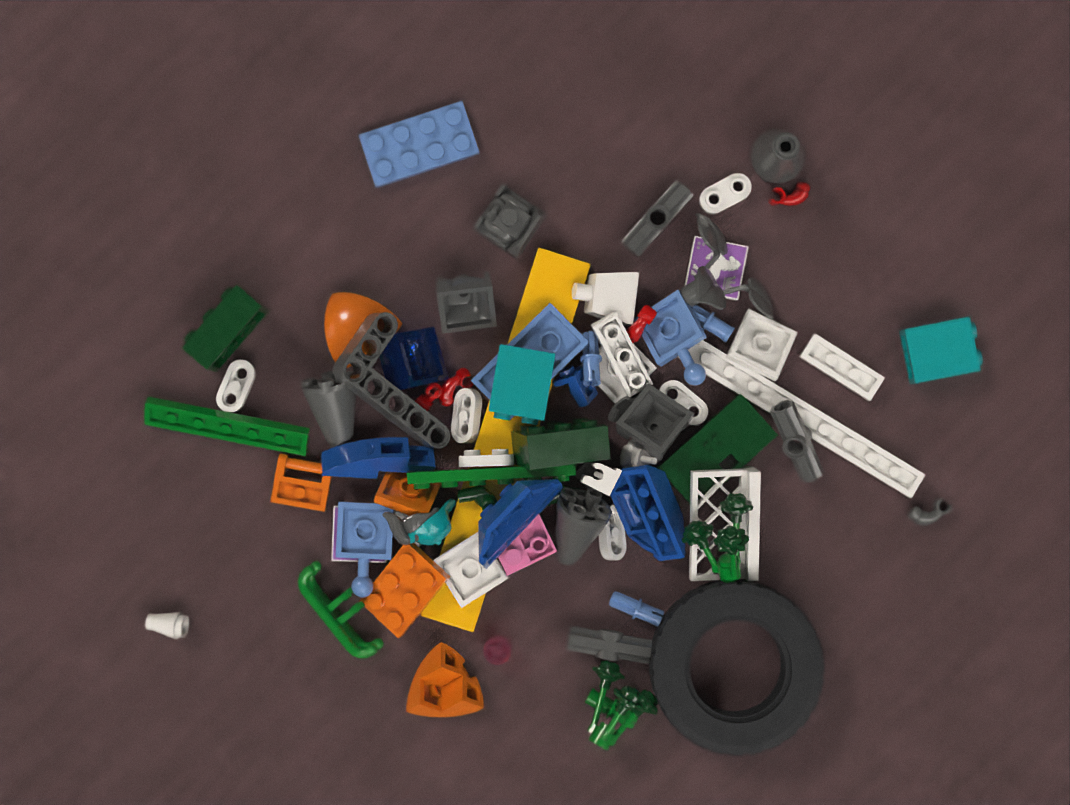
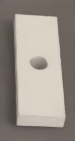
(614, 341)

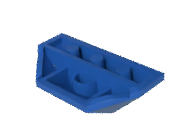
(650, 511)
(512, 514)

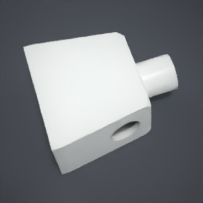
(609, 293)

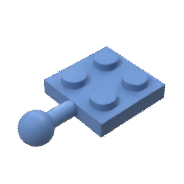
(673, 333)
(365, 536)

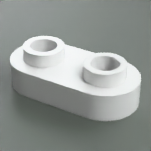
(726, 194)
(234, 385)
(687, 399)
(466, 417)
(473, 458)
(612, 538)

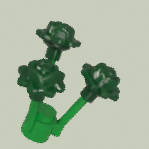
(728, 540)
(628, 698)

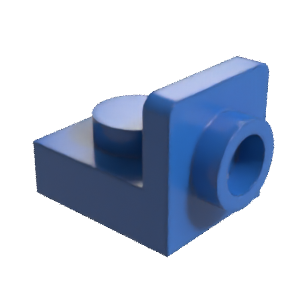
(574, 378)

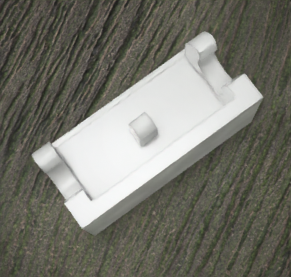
(606, 479)

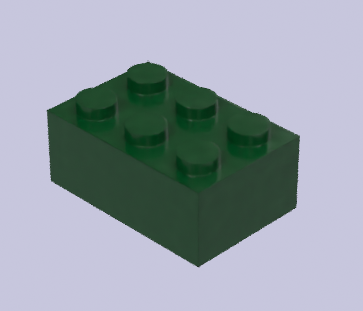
(224, 328)
(560, 443)

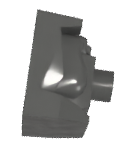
(509, 221)
(465, 303)
(653, 421)

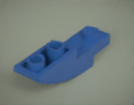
(373, 455)

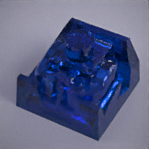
(413, 359)

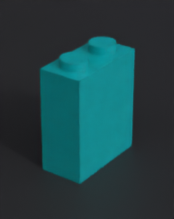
(940, 350)
(521, 384)

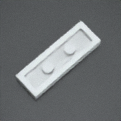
(841, 367)

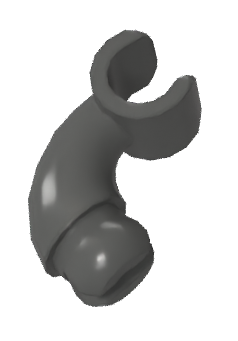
(926, 518)

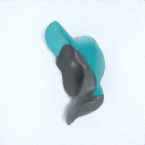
(422, 527)

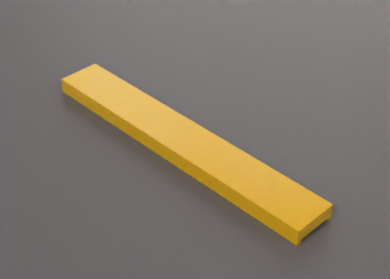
(548, 282)

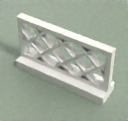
(749, 486)

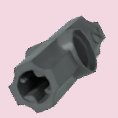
(669, 206)
(792, 428)
(609, 644)

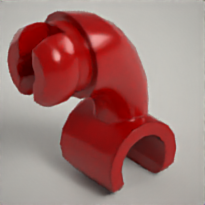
(797, 197)
(645, 316)
(449, 386)
(432, 392)

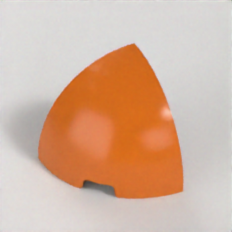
(343, 318)
(444, 686)

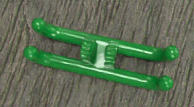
(332, 617)

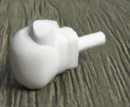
(635, 455)

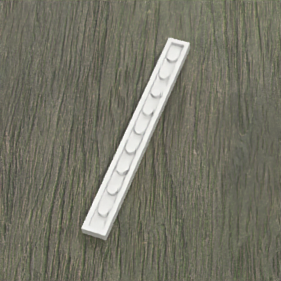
(824, 428)

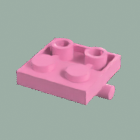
(528, 547)

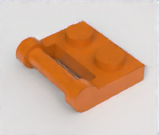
(299, 491)

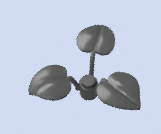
(705, 287)

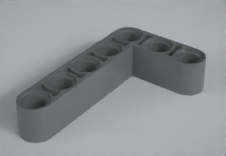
(384, 390)

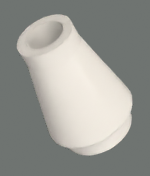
(168, 624)

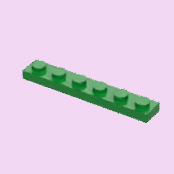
(226, 426)
(478, 476)

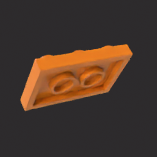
(405, 589)

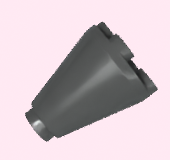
(773, 163)
(331, 406)
(578, 522)

